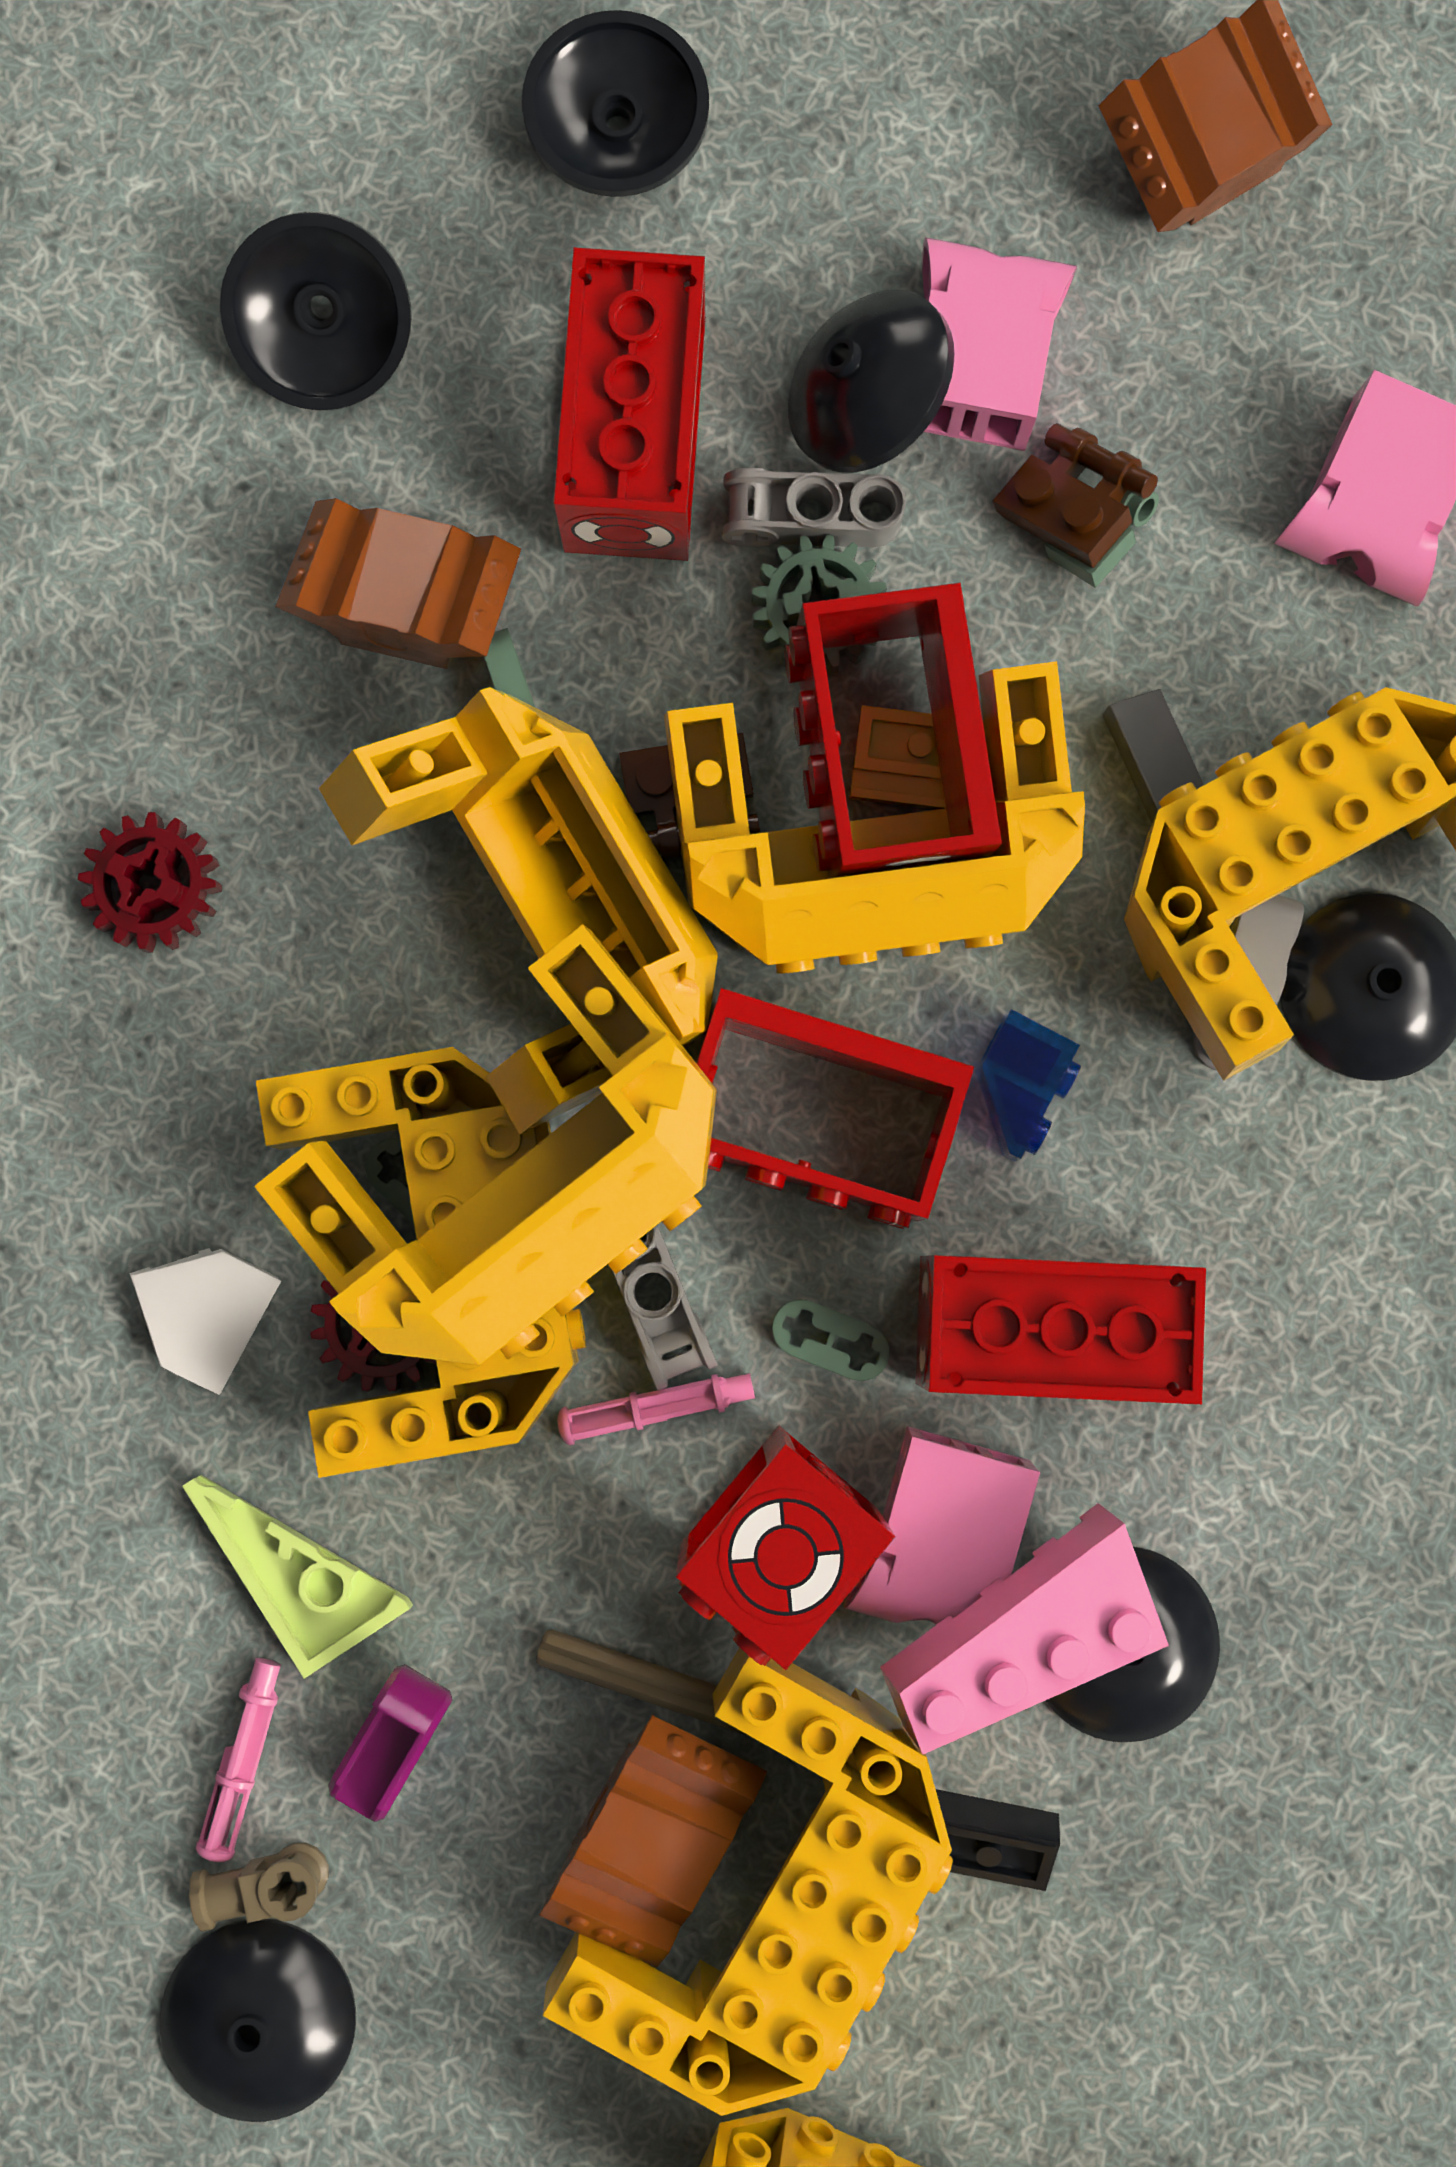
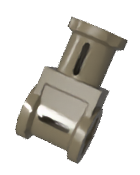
(259, 1888)

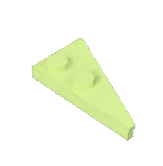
(304, 1590)

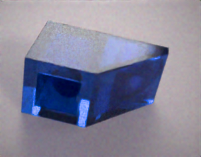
(1020, 1077)

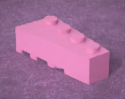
(1029, 1637)

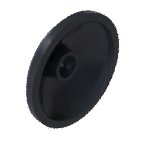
(608, 69)
(280, 338)
(870, 381)
(1335, 996)
(1163, 1686)
(283, 1987)

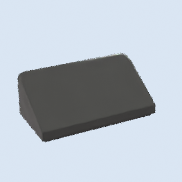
(1151, 747)

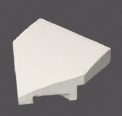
(203, 1312)

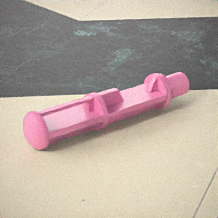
(652, 1407)
(240, 1763)

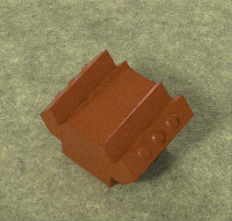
(1216, 116)
(398, 583)
(652, 1841)

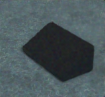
(1000, 1840)

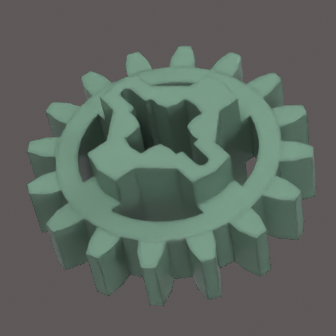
(811, 567)

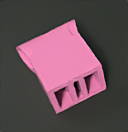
(1001, 337)
(1383, 489)
(954, 1525)

